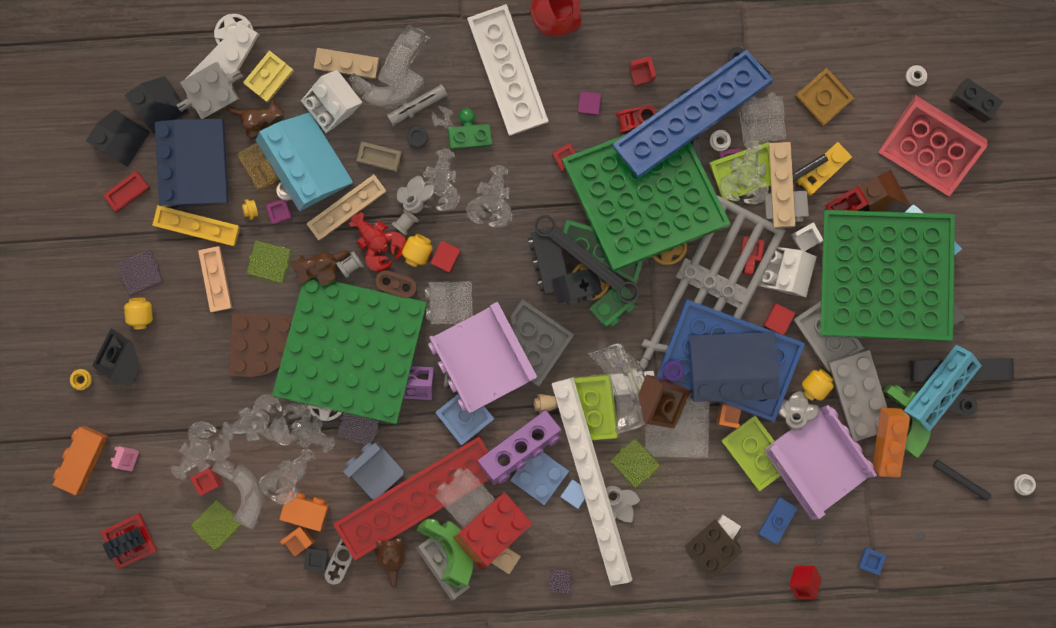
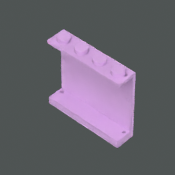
(482, 358)
(820, 462)

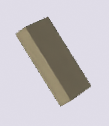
(379, 156)

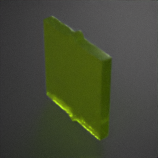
(269, 261)
(635, 462)
(215, 525)

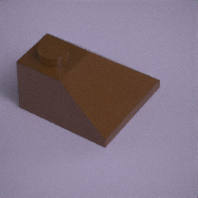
(884, 194)
(662, 401)

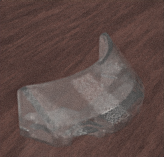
(626, 383)

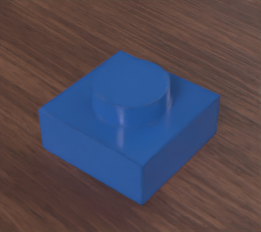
(872, 561)

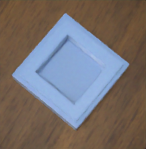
(573, 494)

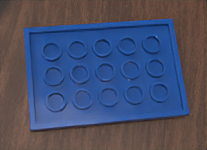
(700, 320)

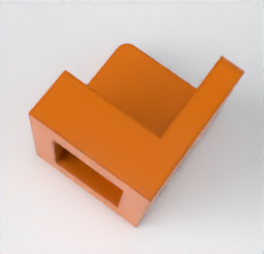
(728, 416)
(298, 540)

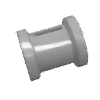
(405, 222)
(350, 264)

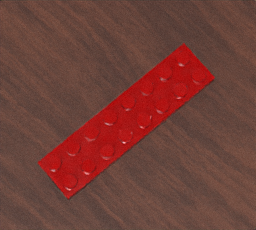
(406, 502)

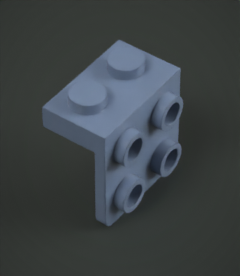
(374, 470)

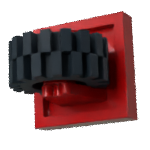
(128, 541)

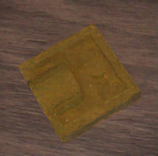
(258, 166)

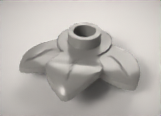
(415, 194)
(798, 407)
(623, 503)

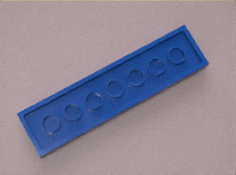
(692, 113)

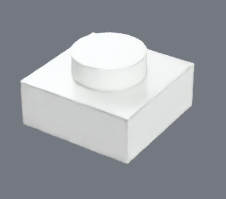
(729, 526)

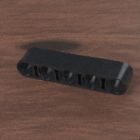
(990, 370)

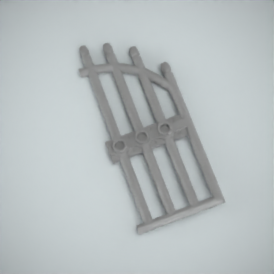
(710, 282)

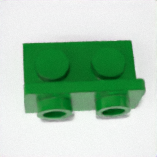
(611, 306)

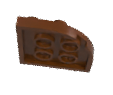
(257, 343)

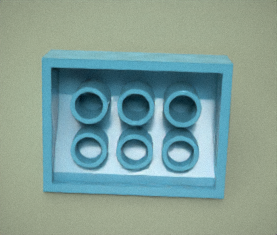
(303, 160)

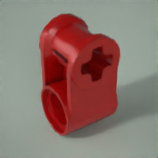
(633, 117)

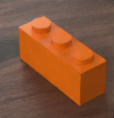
(890, 442)
(79, 460)

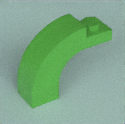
(917, 435)
(459, 564)

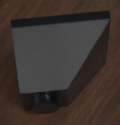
(155, 102)
(118, 137)
(118, 359)

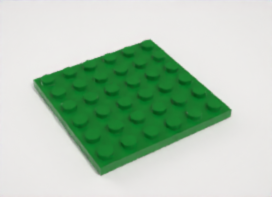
(648, 213)
(888, 275)
(350, 350)

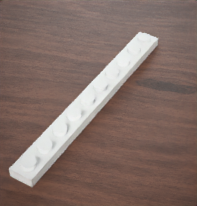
(592, 481)

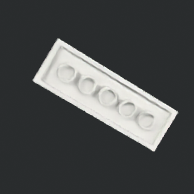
(507, 70)

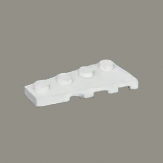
(231, 50)

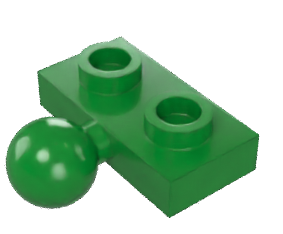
(469, 135)

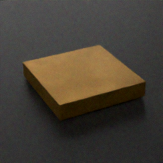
(824, 97)

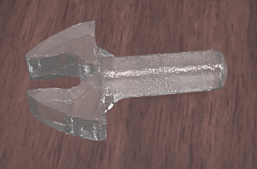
(446, 123)

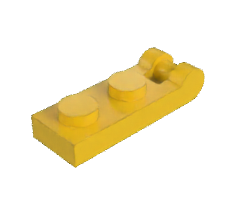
(837, 158)

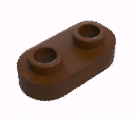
(396, 284)

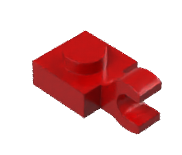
(756, 255)

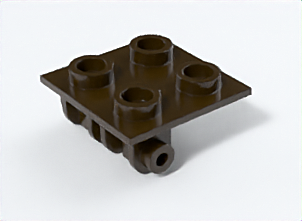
(713, 549)

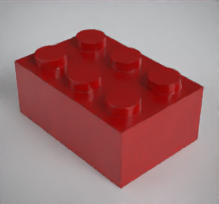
(492, 531)

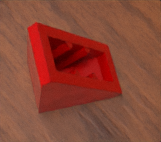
(849, 201)

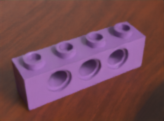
(541, 424)

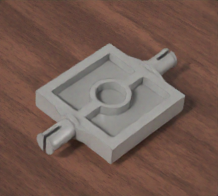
(209, 90)

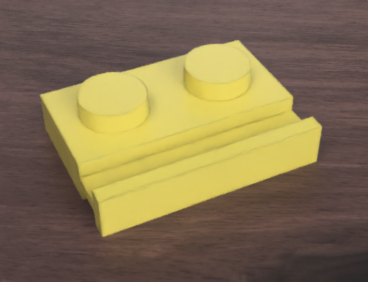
(268, 76)

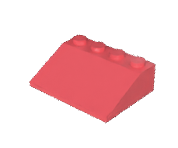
(933, 146)

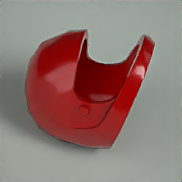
(556, 17)

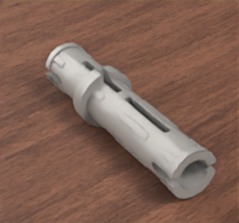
(416, 105)

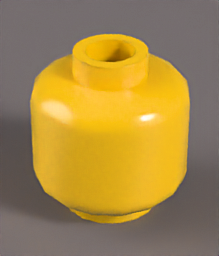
(417, 250)
(138, 313)
(817, 385)

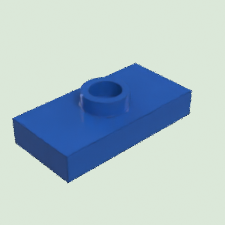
(777, 520)

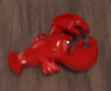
(377, 242)

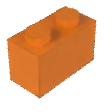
(305, 512)

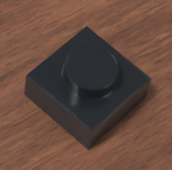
(316, 559)

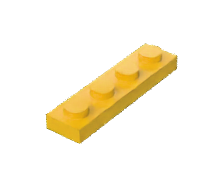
(196, 225)

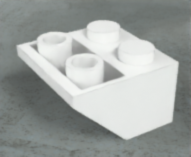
(331, 100)
(789, 272)

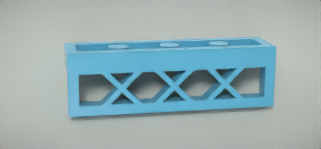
(942, 385)

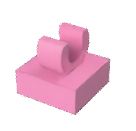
(124, 458)

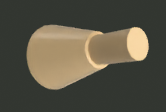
(545, 402)

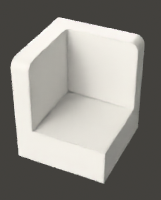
(807, 237)

